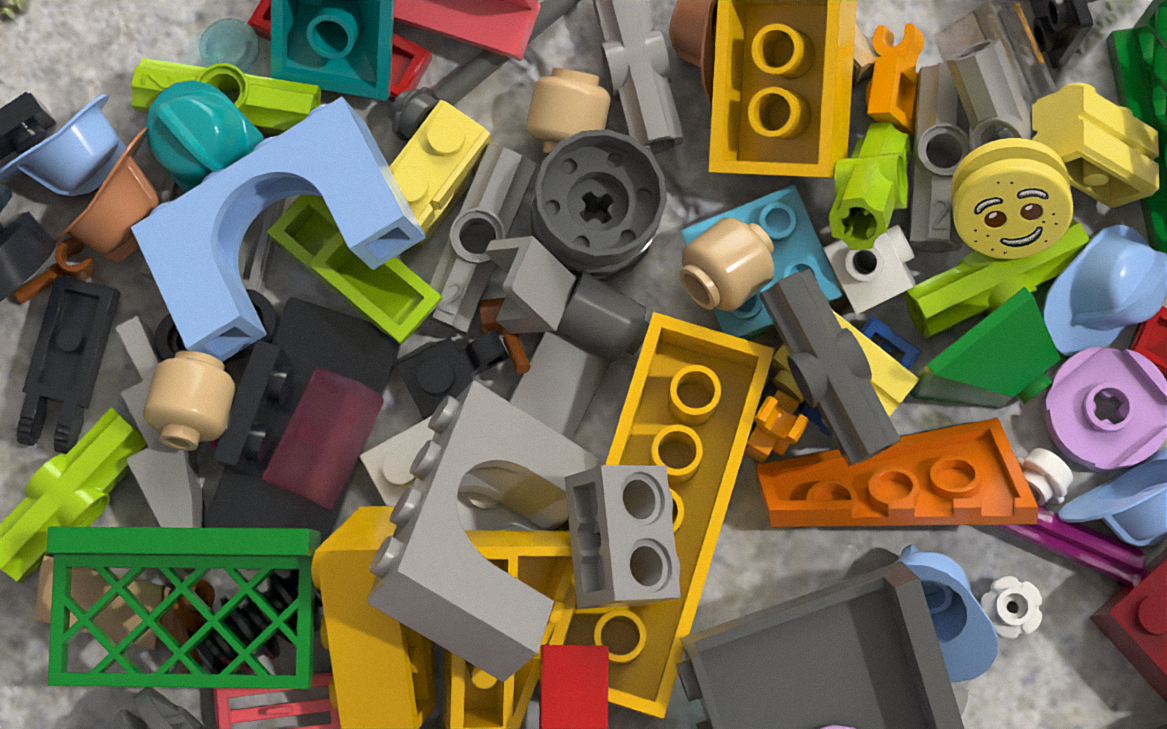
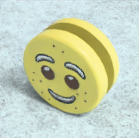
(1011, 198)

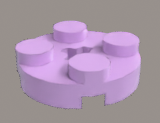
(1101, 444)

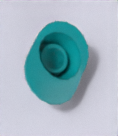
(197, 132)

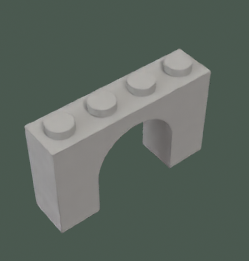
(430, 568)

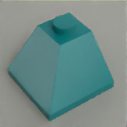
(334, 44)

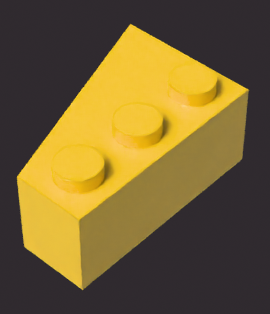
(542, 562)
(378, 664)

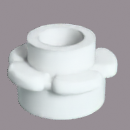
(1046, 476)
(1027, 598)

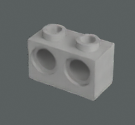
(615, 536)

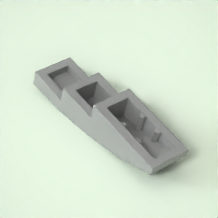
(164, 473)

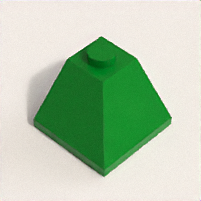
(994, 359)

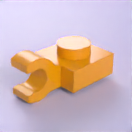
(894, 83)
(775, 427)

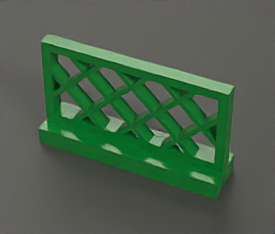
(1140, 79)
(181, 549)

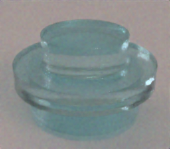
(231, 43)

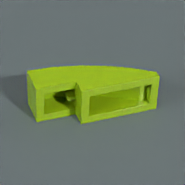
(387, 296)

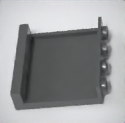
(827, 658)

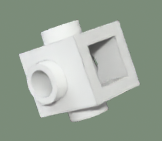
(875, 286)

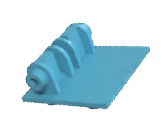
(795, 250)

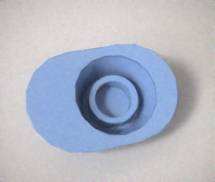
(76, 156)
(1105, 290)
(1129, 503)
(960, 623)

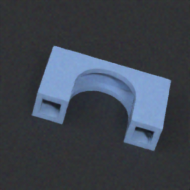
(198, 236)

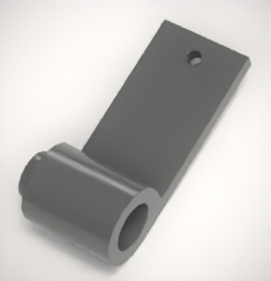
(574, 358)

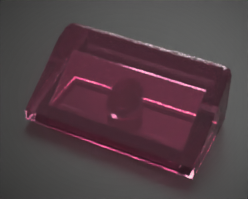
(324, 438)

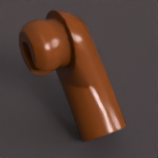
(185, 616)

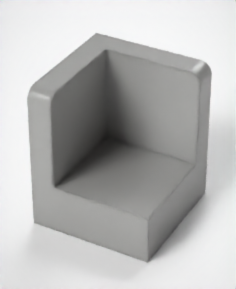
(534, 286)

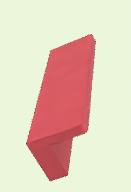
(485, 24)

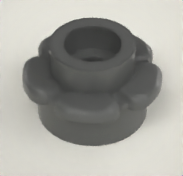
(410, 111)

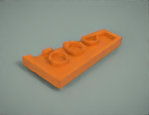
(925, 479)

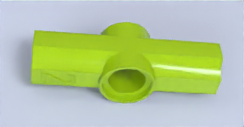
(266, 102)
(870, 186)
(986, 283)
(67, 492)

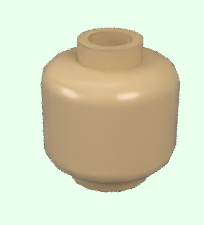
(565, 106)
(727, 264)
(189, 400)

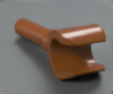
(64, 251)
(489, 311)

